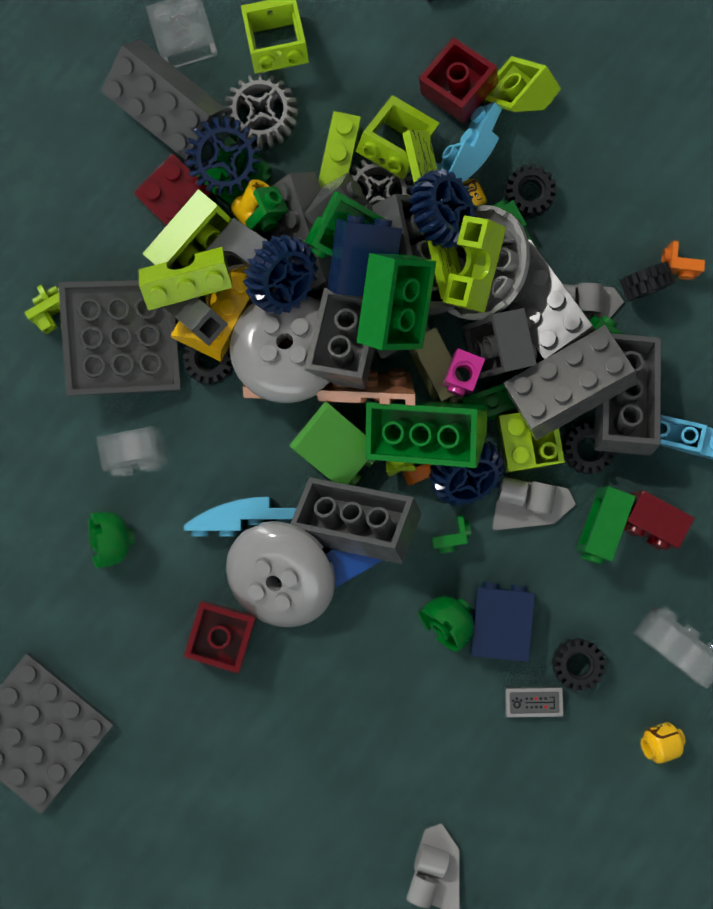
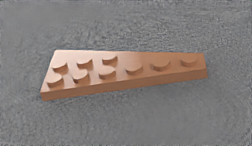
(380, 386)

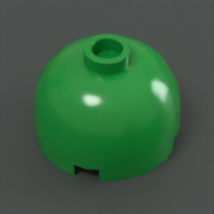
(109, 538)
(449, 620)

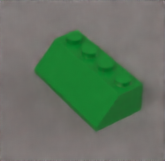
(426, 433)

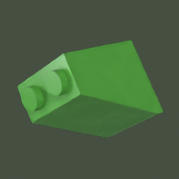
(333, 446)

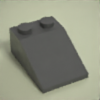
(502, 341)

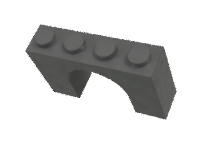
(195, 314)

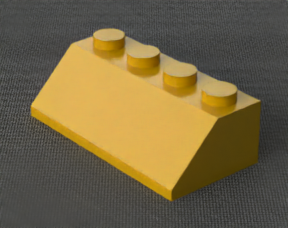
(229, 306)

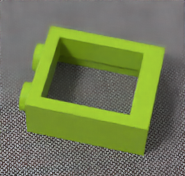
(258, 19)
(401, 118)

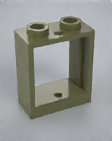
(432, 367)

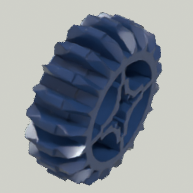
(210, 162)
(440, 206)
(274, 270)
(467, 484)

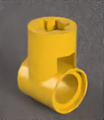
(246, 204)

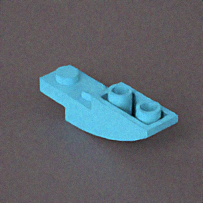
(474, 144)
(686, 436)
(230, 516)

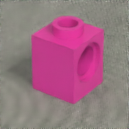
(469, 362)

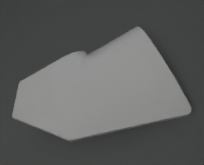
(595, 299)
(530, 504)
(436, 871)

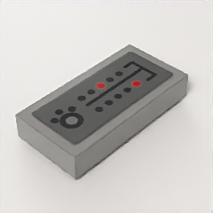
(534, 702)

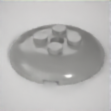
(511, 265)
(266, 368)
(291, 556)

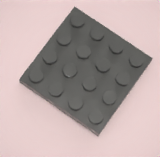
(115, 341)
(44, 732)

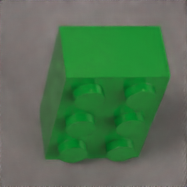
(396, 301)

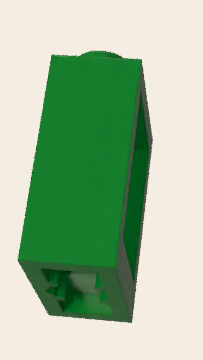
(604, 525)

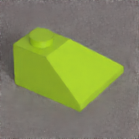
(523, 86)

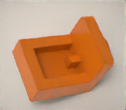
(684, 267)

